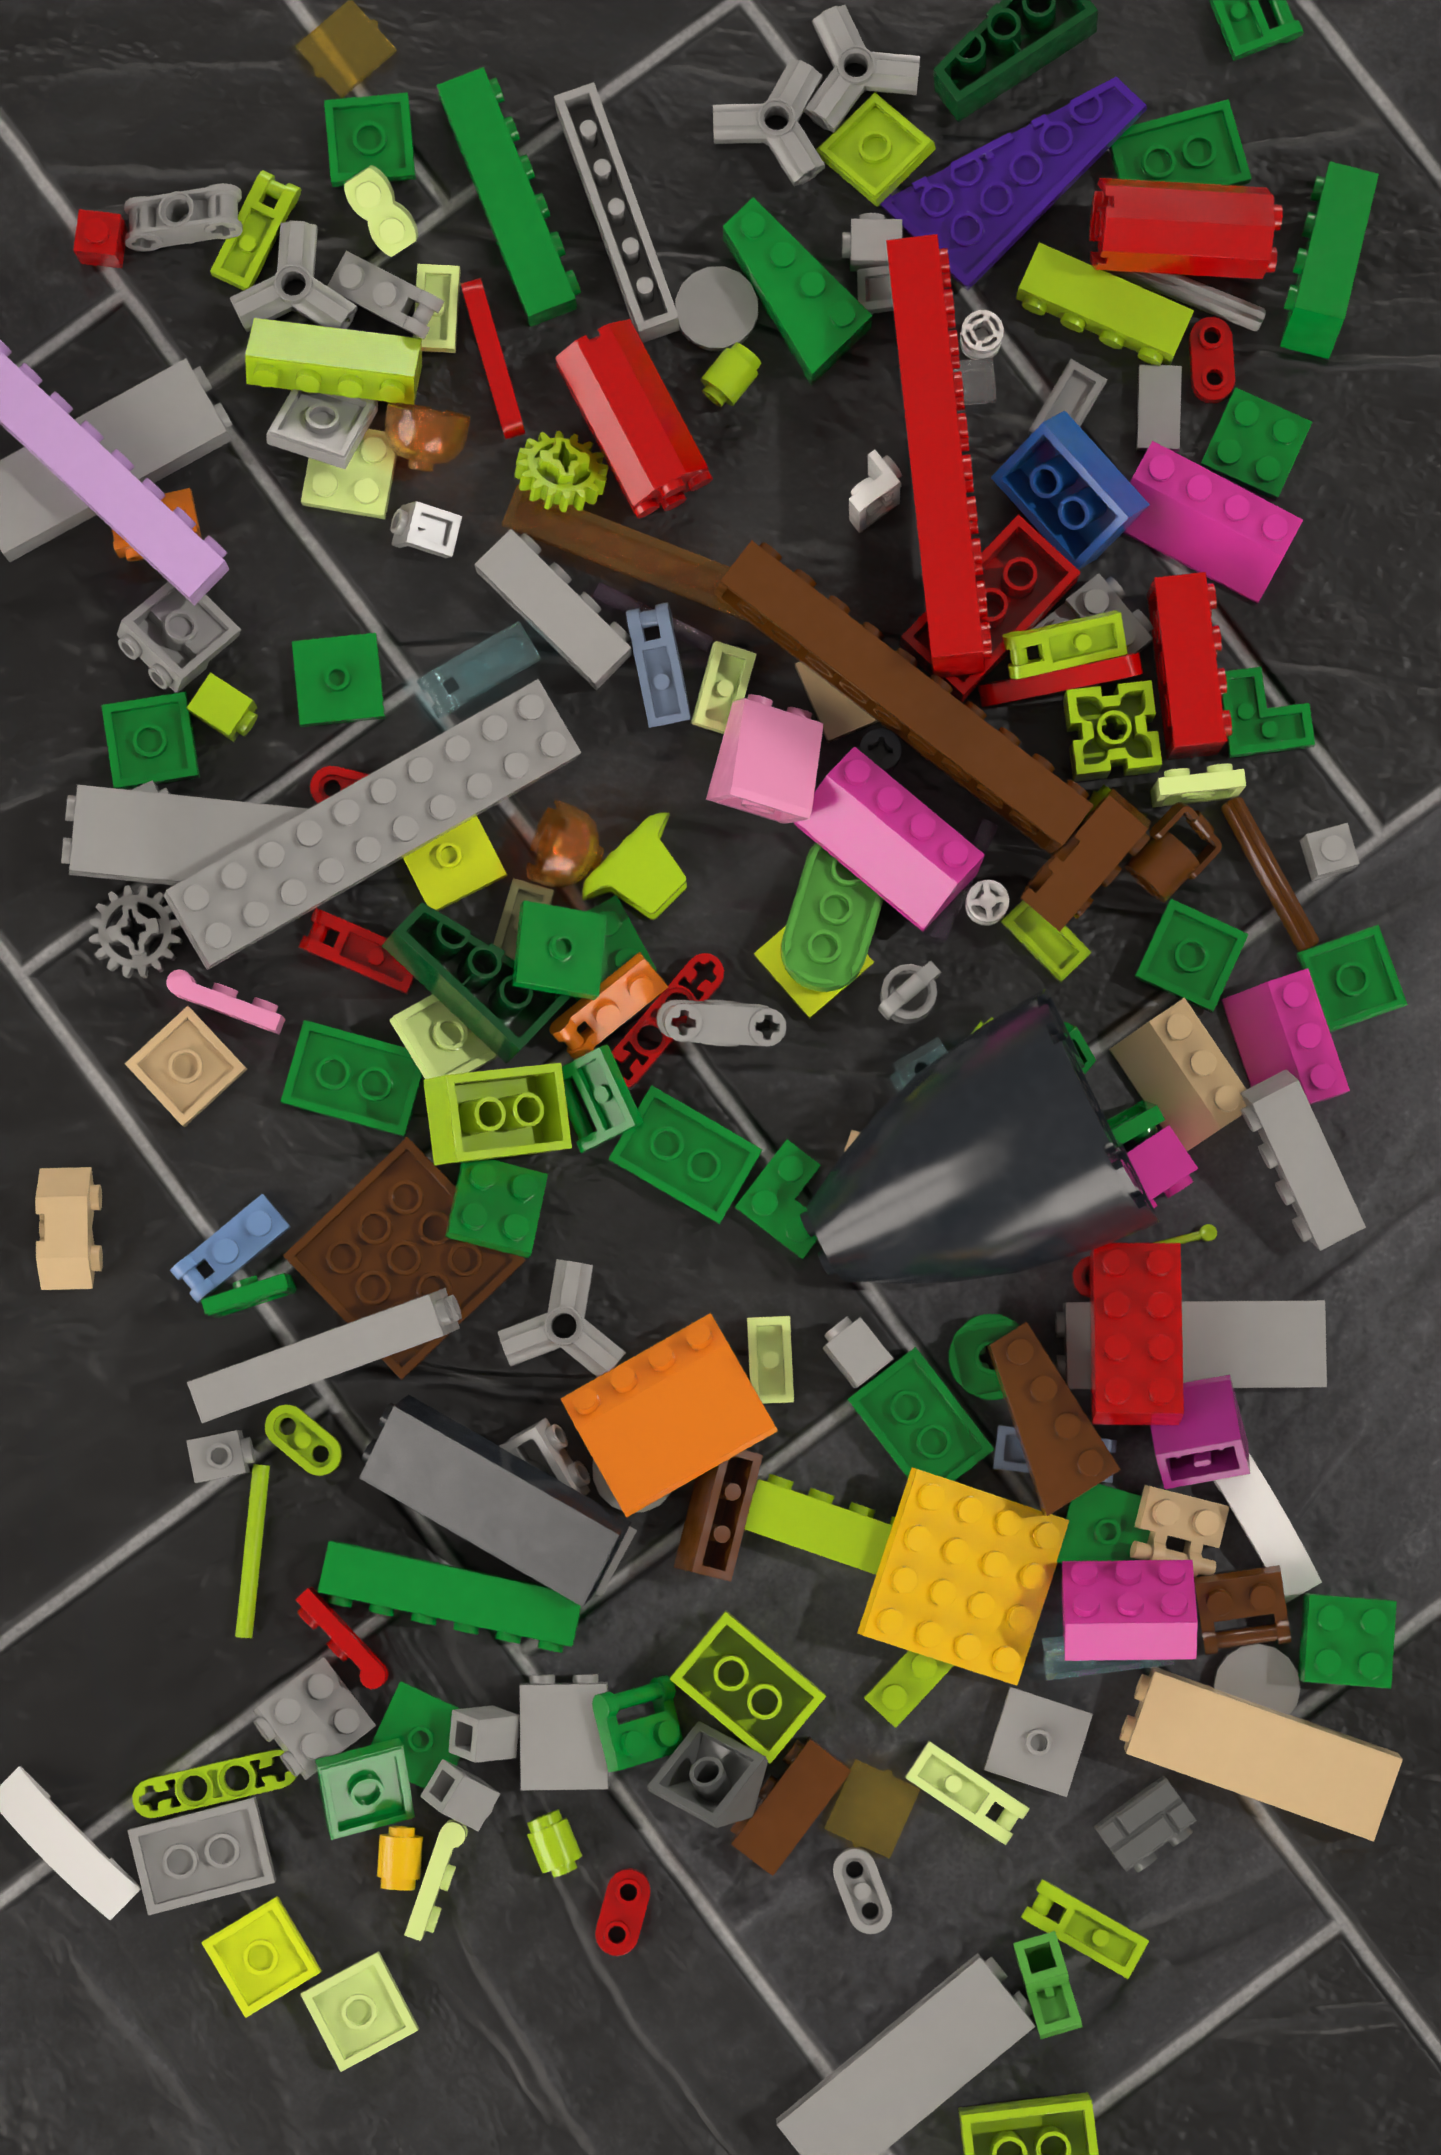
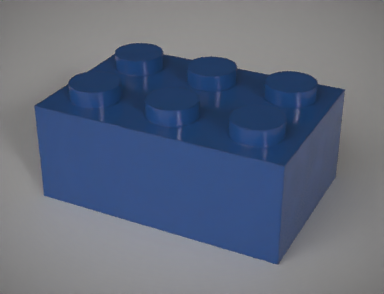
(1070, 490)

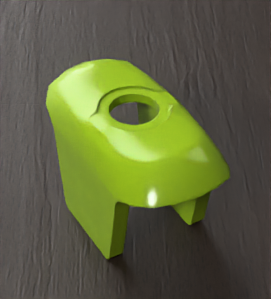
(640, 871)

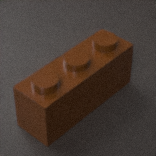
(718, 1517)
(789, 1804)

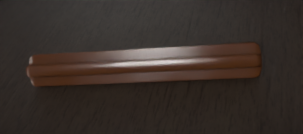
(1269, 874)

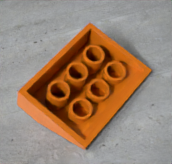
(668, 1415)

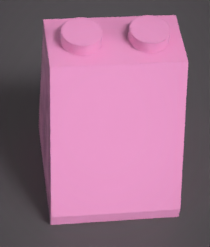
(767, 761)

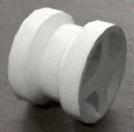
(987, 895)

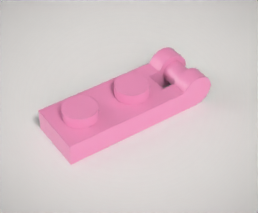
(224, 1001)

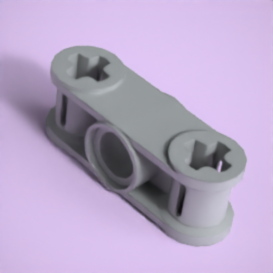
(210, 216)
(721, 1023)

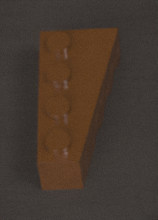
(1053, 1430)

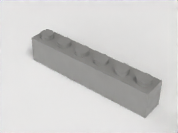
(617, 212)

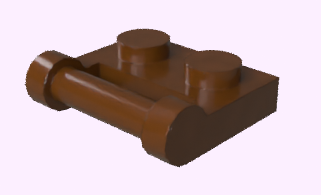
(1242, 1596)

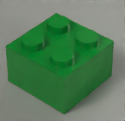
(1347, 1640)

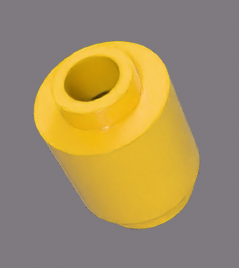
(399, 1858)

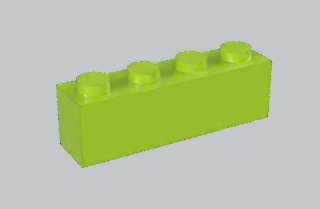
(1103, 305)
(333, 361)
(817, 1524)

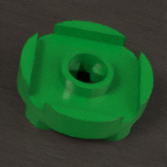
(965, 1350)

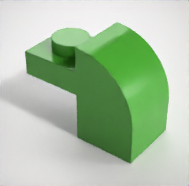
(1047, 1985)

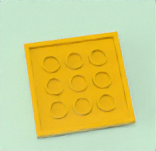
(963, 1576)

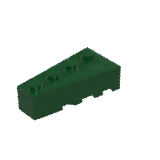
(1008, 48)
(471, 980)

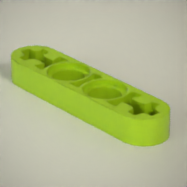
(217, 1788)

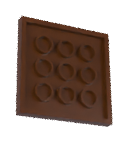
(391, 1247)

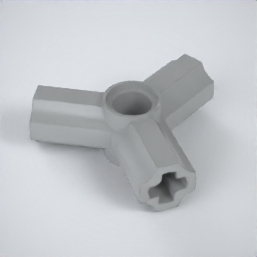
(844, 46)
(789, 145)
(295, 262)
(569, 1297)

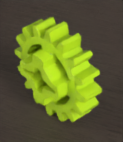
(561, 471)

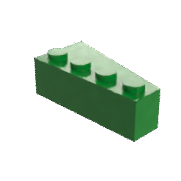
(1329, 260)
(796, 291)

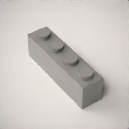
(554, 608)
(1302, 1160)
(855, 1351)

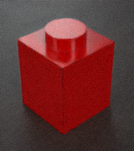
(100, 238)

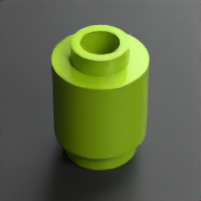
(730, 375)
(553, 1843)

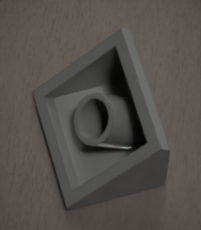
(711, 1777)

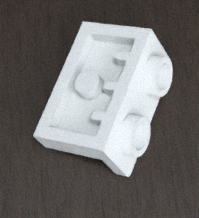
(875, 494)

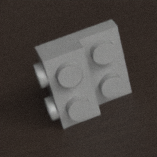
(1100, 597)
(175, 636)
(544, 1448)
(312, 1718)

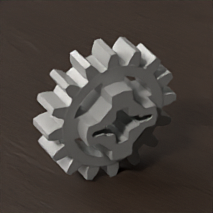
(117, 936)

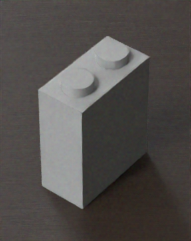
(561, 1734)

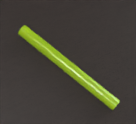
(252, 1551)

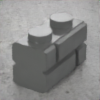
(1145, 1825)

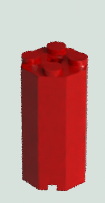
(1184, 228)
(633, 418)

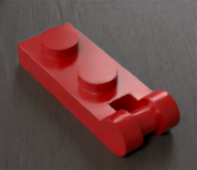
(356, 950)
(343, 1640)

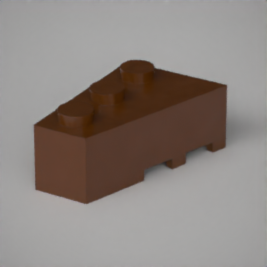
(1087, 860)

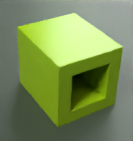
(223, 708)

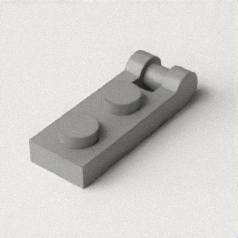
(384, 294)

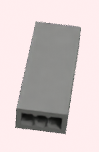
(153, 424)
(159, 834)
(1250, 1340)
(325, 1354)
(911, 2065)

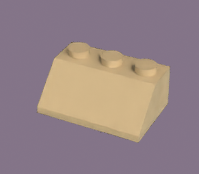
(1183, 1073)

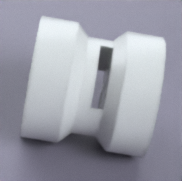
(979, 343)

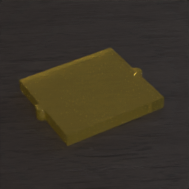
(346, 48)
(872, 1808)

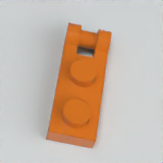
(618, 1000)

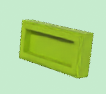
(1055, 950)

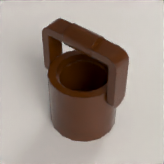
(1166, 861)

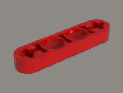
(492, 358)
(1060, 680)
(649, 1016)

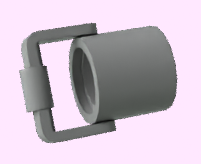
(909, 992)

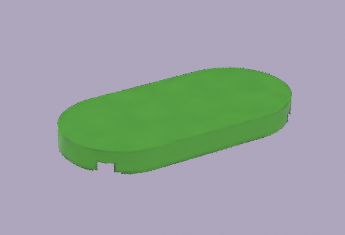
(828, 924)

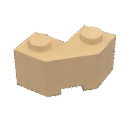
(66, 1214)

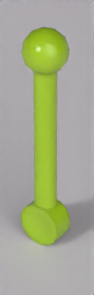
(1206, 1233)

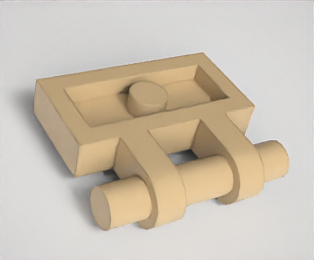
(1181, 1517)

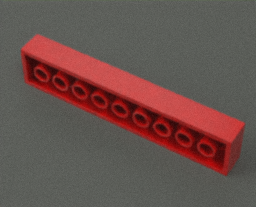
(936, 446)

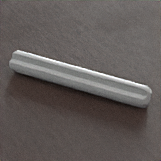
(1200, 297)

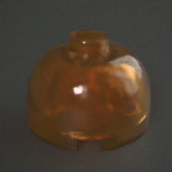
(425, 434)
(565, 846)

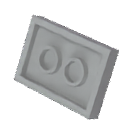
(201, 1855)

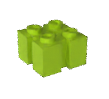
(1128, 711)

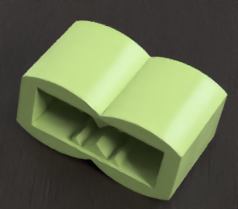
(374, 201)

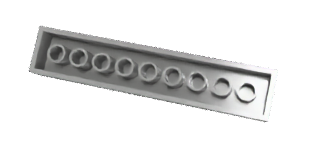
(371, 824)

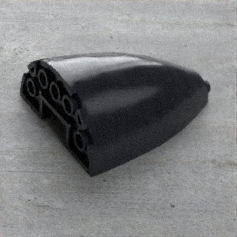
(981, 1165)

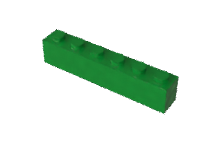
(507, 196)
(448, 1593)

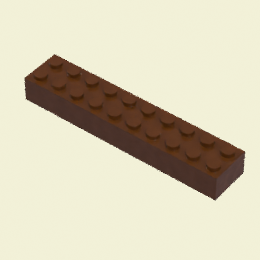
(903, 697)

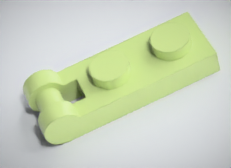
(965, 1791)
(437, 1877)

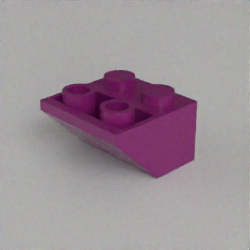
(1207, 1441)

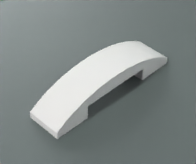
(1269, 1530)
(64, 1845)

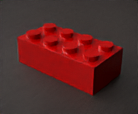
(1021, 584)
(1187, 665)
(1136, 1334)

